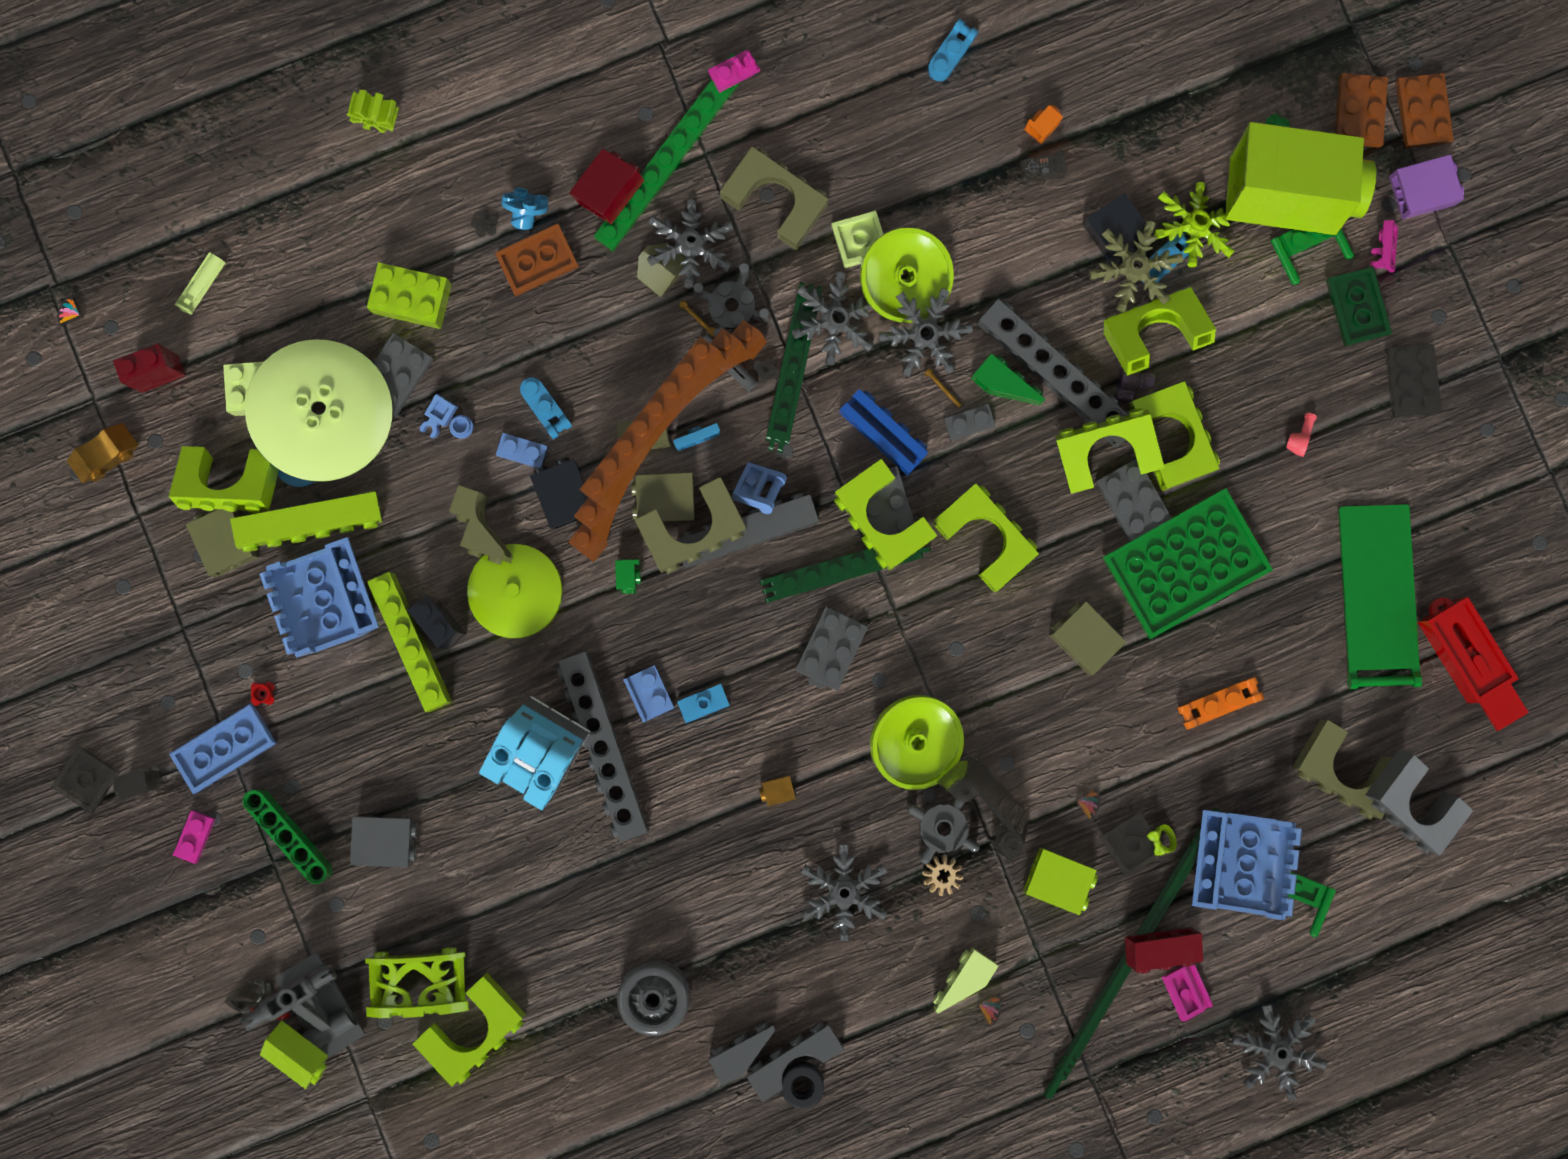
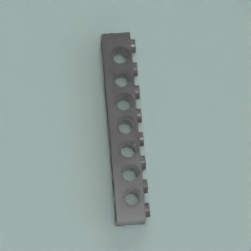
(1060, 386)
(620, 829)

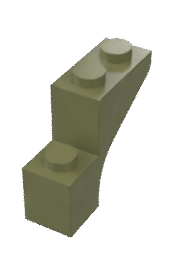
(478, 536)

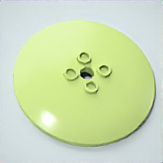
(313, 444)

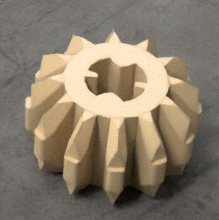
(950, 877)

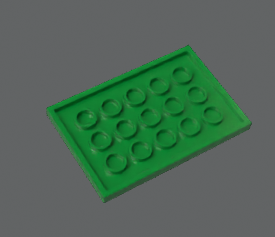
(1187, 563)

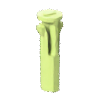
(200, 283)

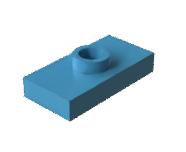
(697, 436)
(703, 703)

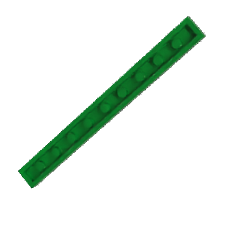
(666, 162)

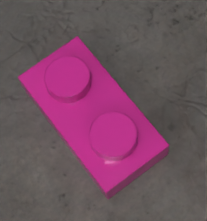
(194, 836)

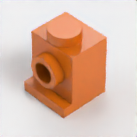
(1044, 123)

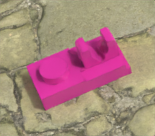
(733, 71)
(1388, 236)

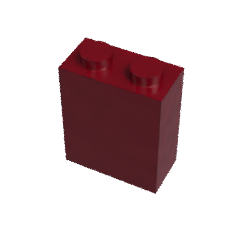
(607, 185)
(149, 368)

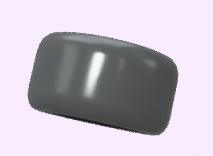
(659, 978)

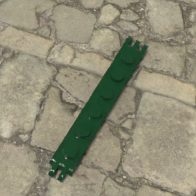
(791, 376)
(827, 573)

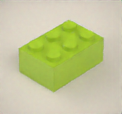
(409, 295)

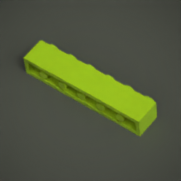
(305, 521)
(409, 642)

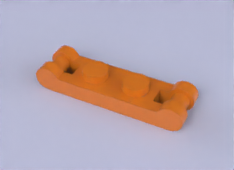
(1220, 702)

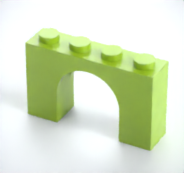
(1181, 311)
(1135, 428)
(1199, 458)
(250, 493)
(890, 548)
(1016, 549)
(455, 1061)

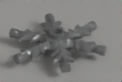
(690, 243)
(842, 318)
(931, 339)
(836, 886)
(1272, 1048)

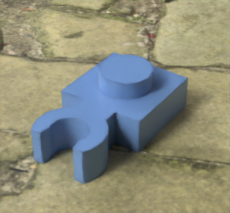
(439, 413)

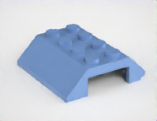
(319, 599)
(1246, 864)

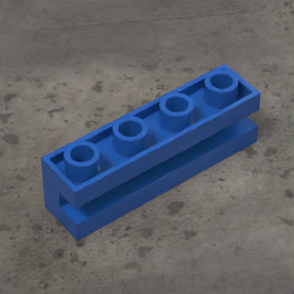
(883, 431)

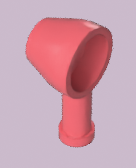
(1299, 441)

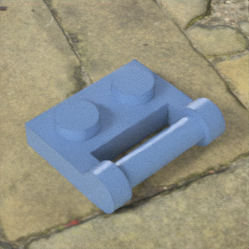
(751, 484)

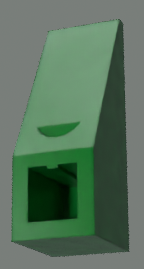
(1000, 381)

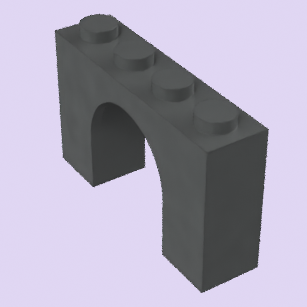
(1392, 796)

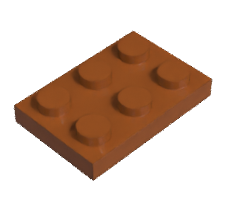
(1362, 107)
(1424, 110)
(536, 260)

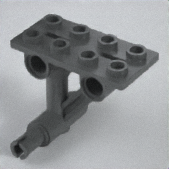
(317, 1003)

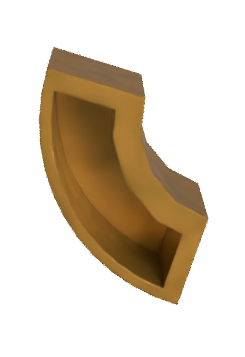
(102, 453)

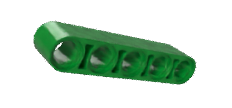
(276, 831)

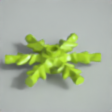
(1195, 224)

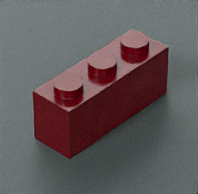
(1164, 949)

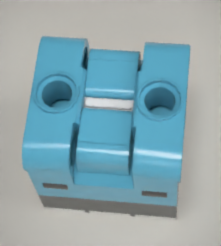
(535, 751)

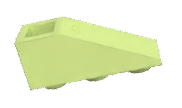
(969, 978)

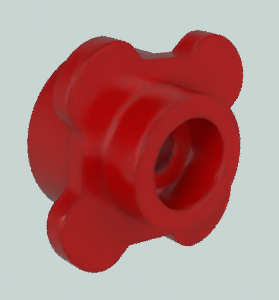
(256, 690)

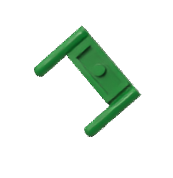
(1299, 241)
(1315, 895)

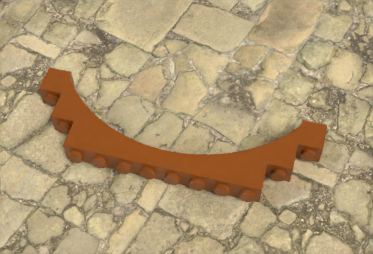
(612, 476)

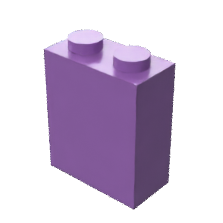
(1427, 187)

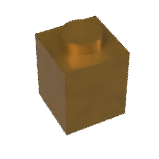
(777, 790)

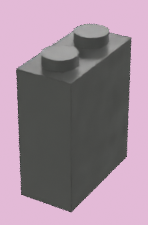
(383, 841)

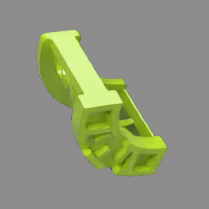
(386, 1005)

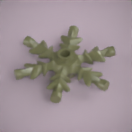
(1133, 274)

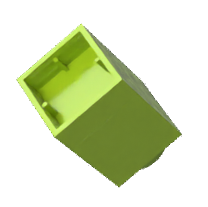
(1298, 179)

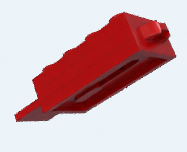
(1473, 659)

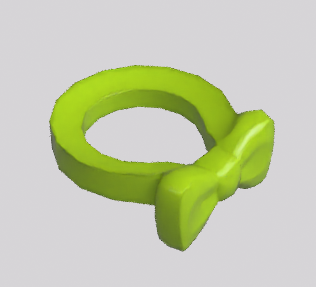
(1155, 837)

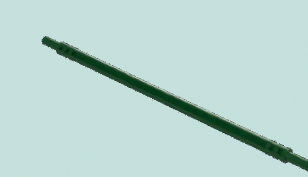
(1122, 970)

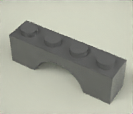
(819, 1043)

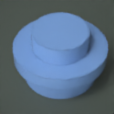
(461, 426)

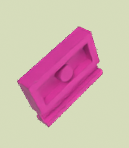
(1187, 992)

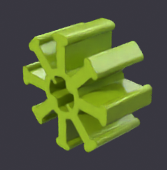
(372, 111)

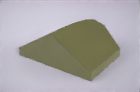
(658, 276)

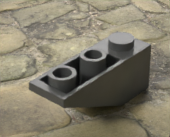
(734, 1059)

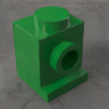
(627, 576)

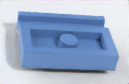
(649, 693)

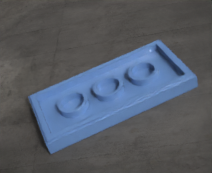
(222, 748)

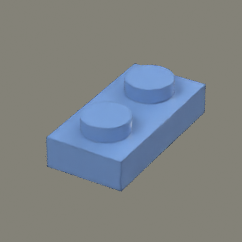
(522, 451)

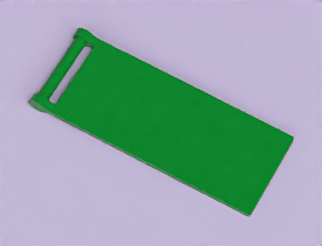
(1379, 594)

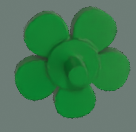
(1276, 120)

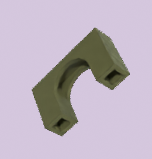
(758, 170)
(725, 526)
(1317, 765)

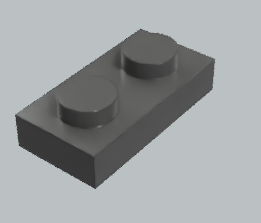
(969, 422)

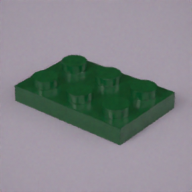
(1358, 306)

